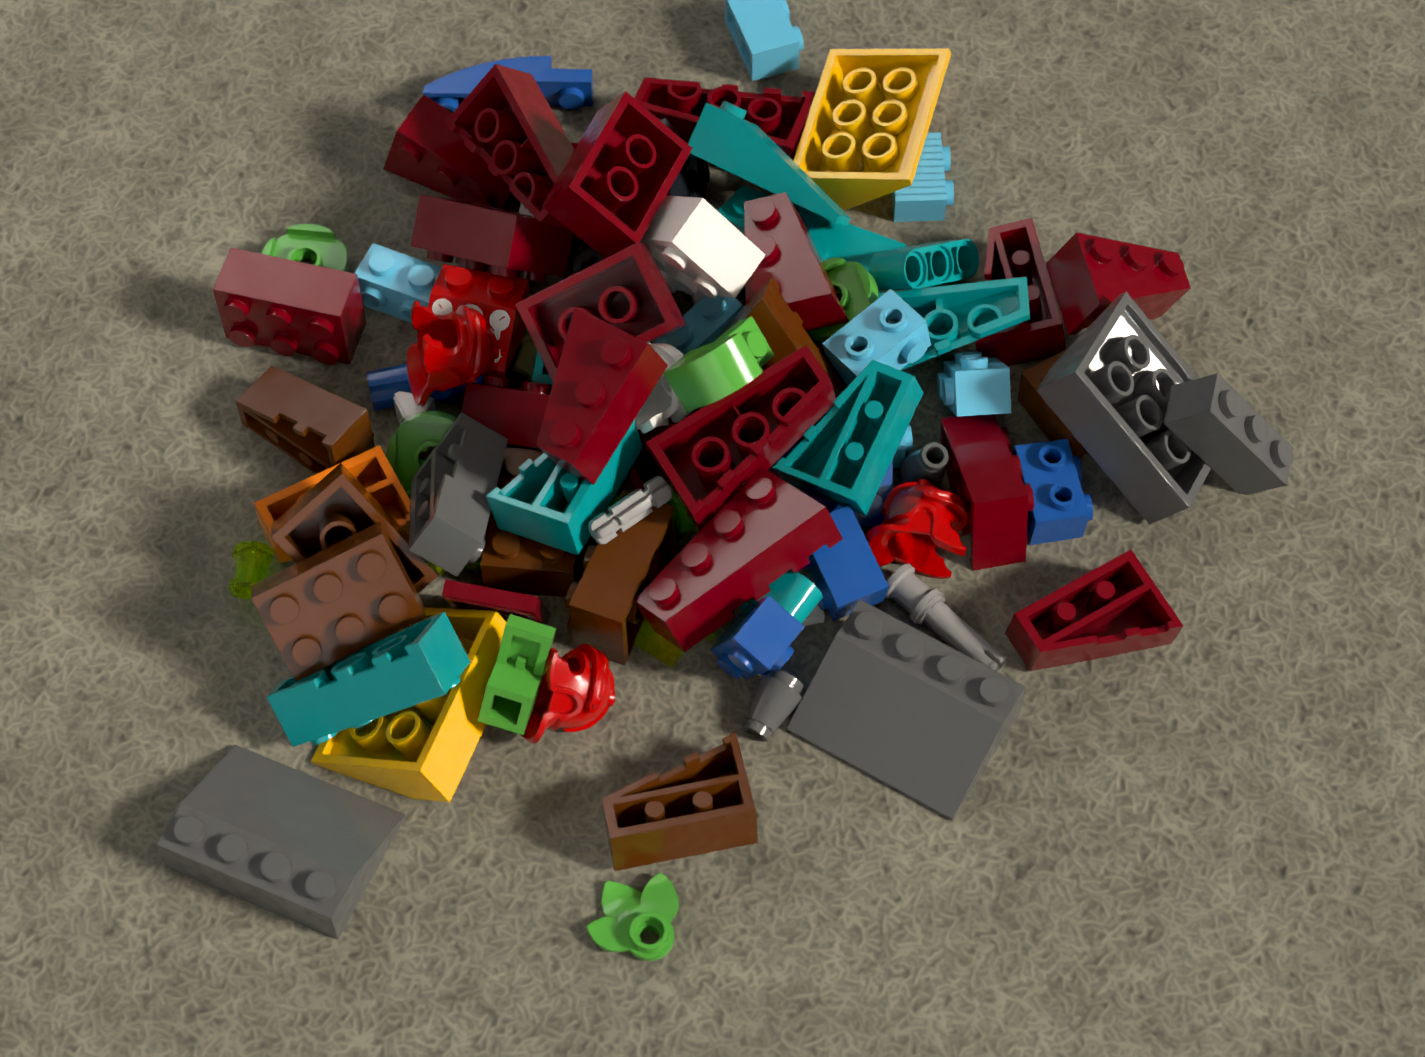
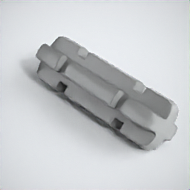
(630, 510)

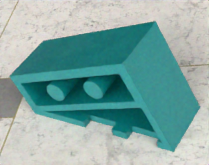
(856, 439)
(557, 505)

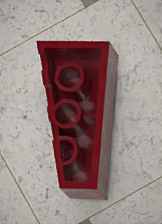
(683, 101)
(516, 135)
(731, 439)
(735, 558)

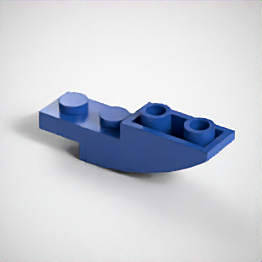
(559, 86)

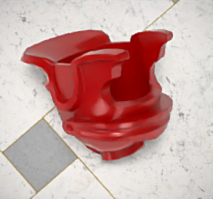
(448, 350)
(914, 523)
(572, 693)

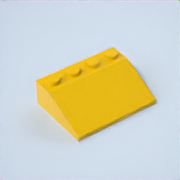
(870, 121)
(431, 743)

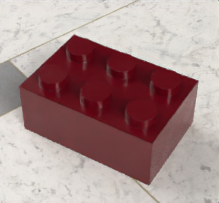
(617, 176)
(491, 237)
(619, 290)
(290, 306)

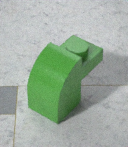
(720, 366)
(517, 674)

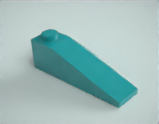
(747, 152)
(967, 311)

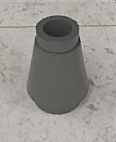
(926, 464)
(773, 702)

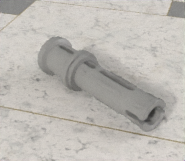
(929, 608)

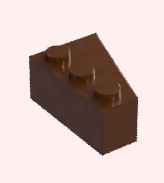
(784, 331)
(305, 420)
(683, 811)

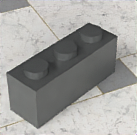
(1229, 435)

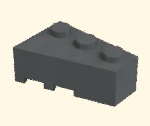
(450, 495)

